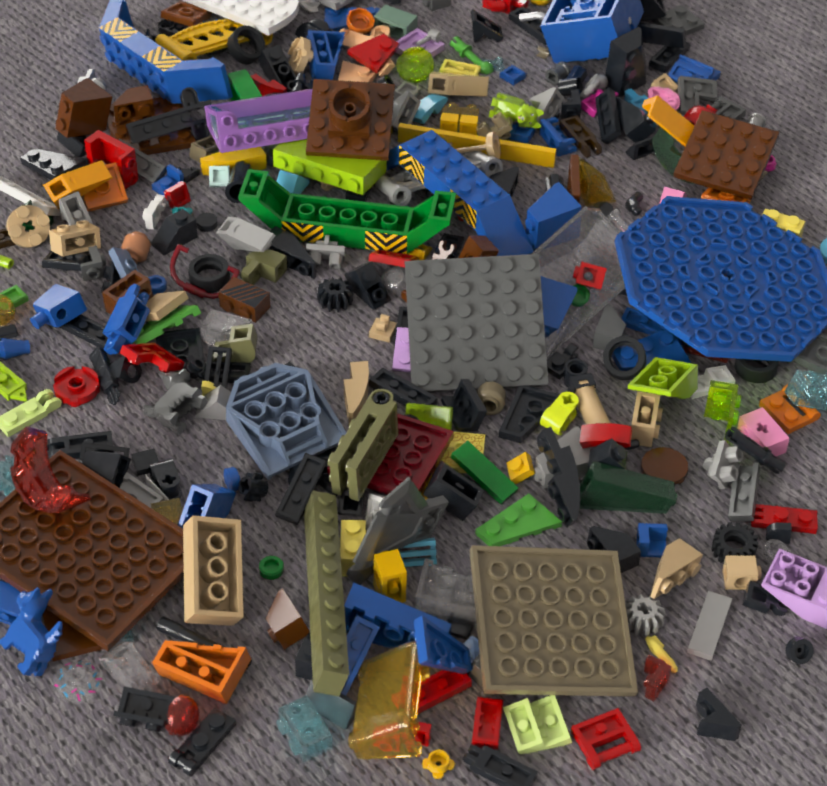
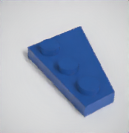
(658, 345)
(439, 648)

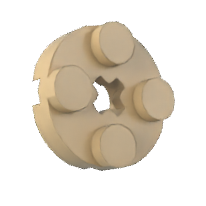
(300, 54)
(23, 215)

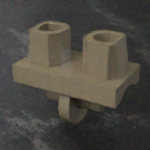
(502, 127)

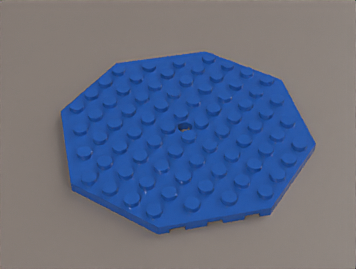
(677, 269)

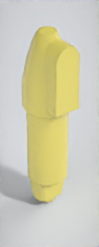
(656, 648)

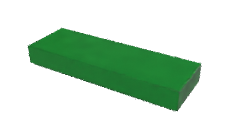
(484, 472)

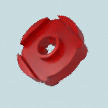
(76, 395)

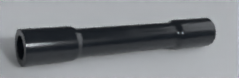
(178, 631)

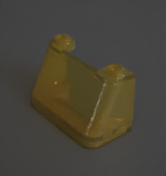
(388, 705)

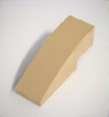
(356, 388)

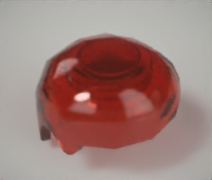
(182, 716)

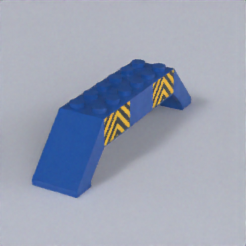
(156, 65)
(478, 197)

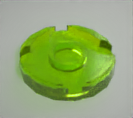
(415, 64)

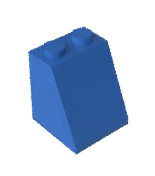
(550, 214)

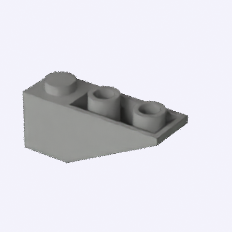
(244, 235)

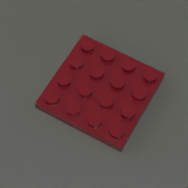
(412, 455)

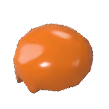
(360, 21)

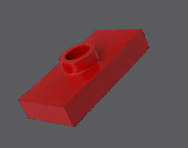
(487, 722)

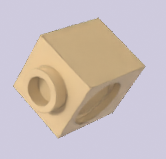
(739, 571)

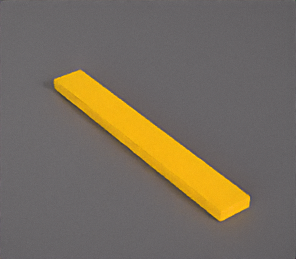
(509, 150)

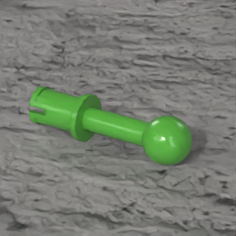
(466, 51)

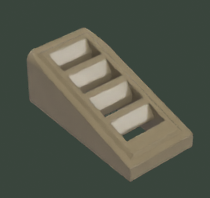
(203, 148)

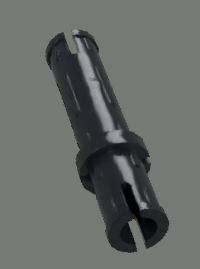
(761, 454)

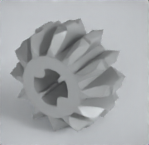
(644, 615)

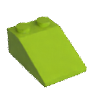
(667, 378)

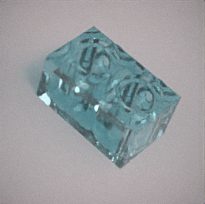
(808, 389)

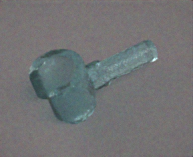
(497, 63)

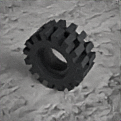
(734, 533)

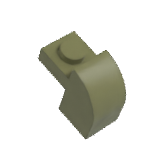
(264, 264)
(242, 342)

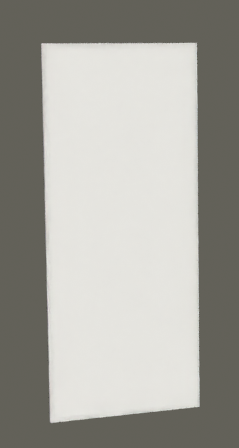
(149, 483)

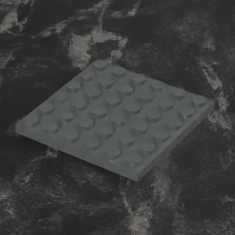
(476, 322)

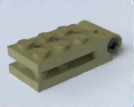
(364, 445)

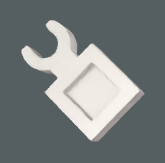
(153, 212)

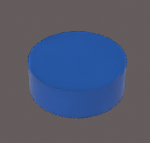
(158, 284)
(231, 478)

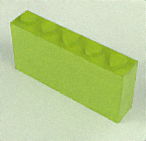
(345, 173)

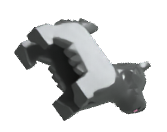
(176, 401)

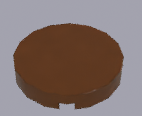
(665, 464)

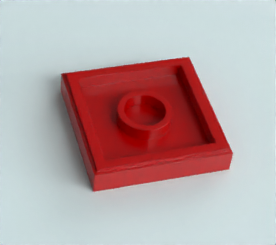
(391, 258)

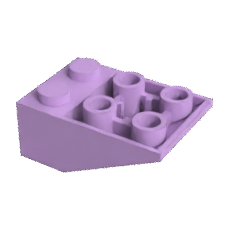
(799, 586)

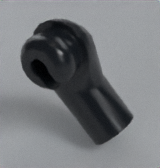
(632, 203)

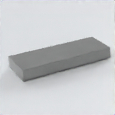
(709, 625)

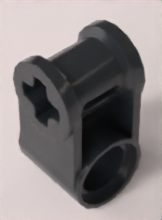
(166, 478)

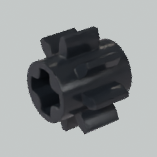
(253, 487)

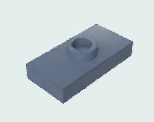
(122, 261)

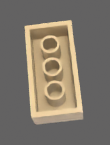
(212, 571)

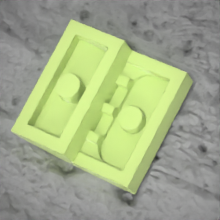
(537, 725)

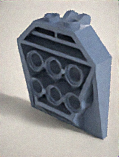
(269, 403)

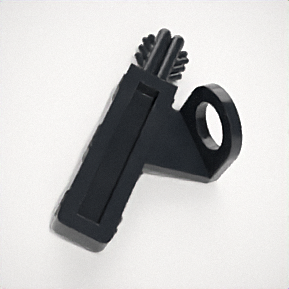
(109, 373)

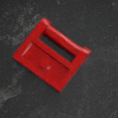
(601, 731)

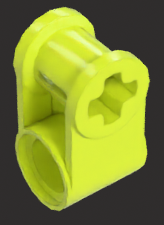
(560, 413)

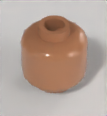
(137, 245)

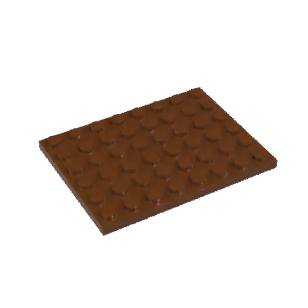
(99, 558)

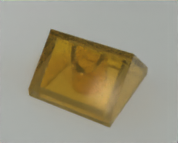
(593, 185)

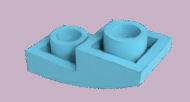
(430, 104)

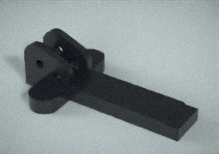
(172, 121)

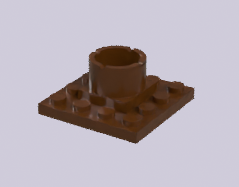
(350, 119)

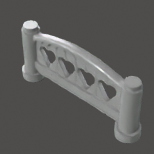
(400, 191)

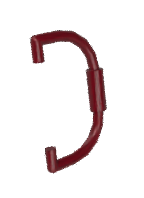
(189, 287)

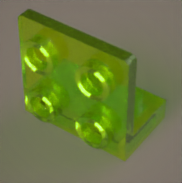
(721, 403)

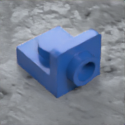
(173, 177)

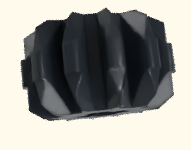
(335, 294)

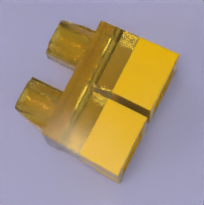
(465, 116)

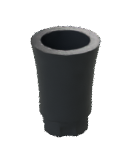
(236, 180)

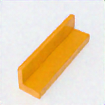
(668, 119)

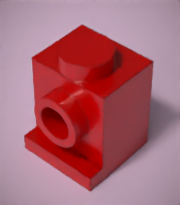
(598, 274)

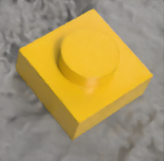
(520, 468)

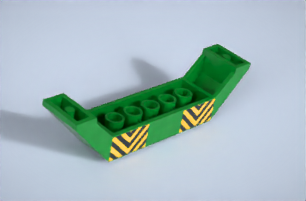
(346, 221)

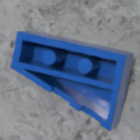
(327, 51)

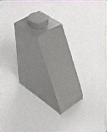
(580, 455)

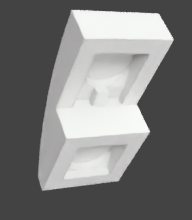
(717, 373)

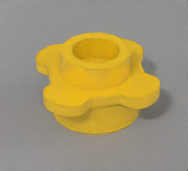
(441, 757)

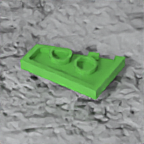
(174, 318)
(517, 521)

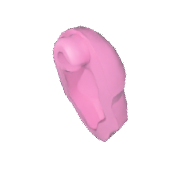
(667, 95)

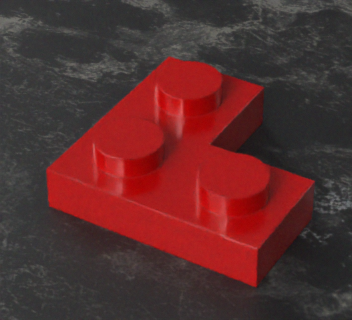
(152, 353)

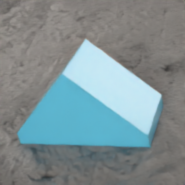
(292, 182)

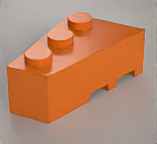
(203, 668)

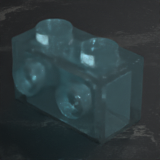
(304, 728)

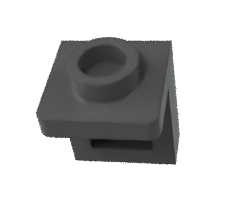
(93, 269)

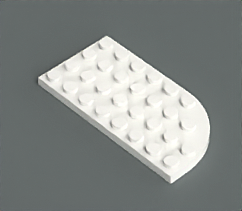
(263, 15)

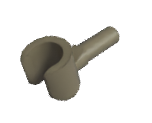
(544, 52)

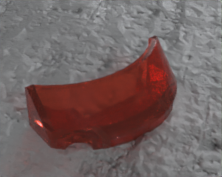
(35, 477)

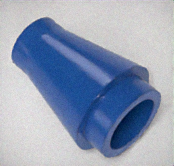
(12, 348)

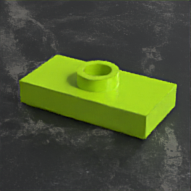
(432, 414)

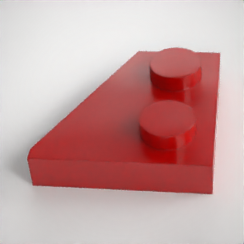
(374, 52)

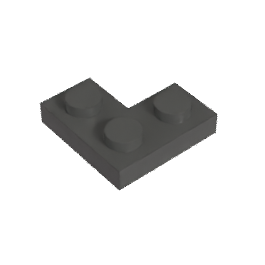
(693, 89)

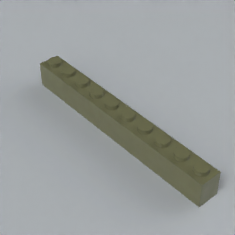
(325, 595)

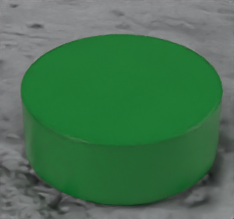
(581, 297)
(271, 567)

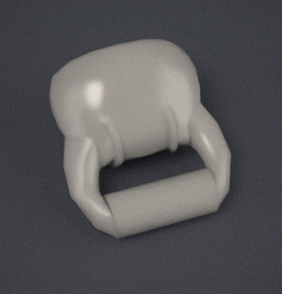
(598, 81)

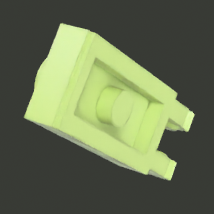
(29, 412)

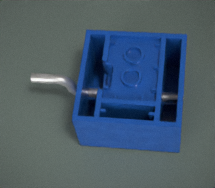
(585, 27)

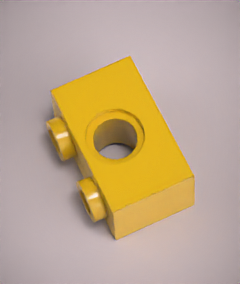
(390, 575)

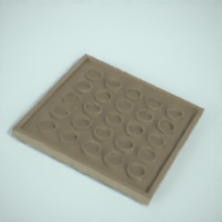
(552, 622)

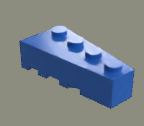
(392, 616)

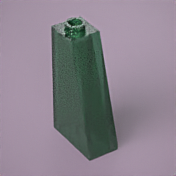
(625, 490)

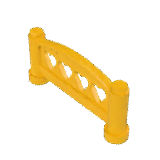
(201, 47)

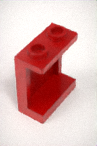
(110, 150)

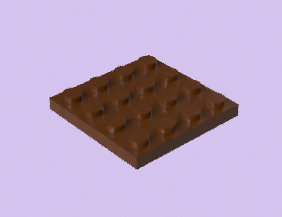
(170, 142)
(726, 154)

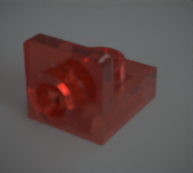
(657, 678)

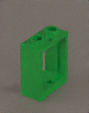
(242, 86)

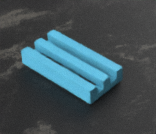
(413, 553)

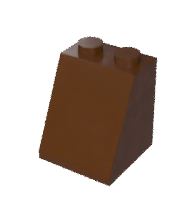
(83, 109)

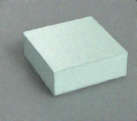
(219, 176)

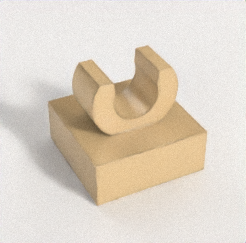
(382, 329)

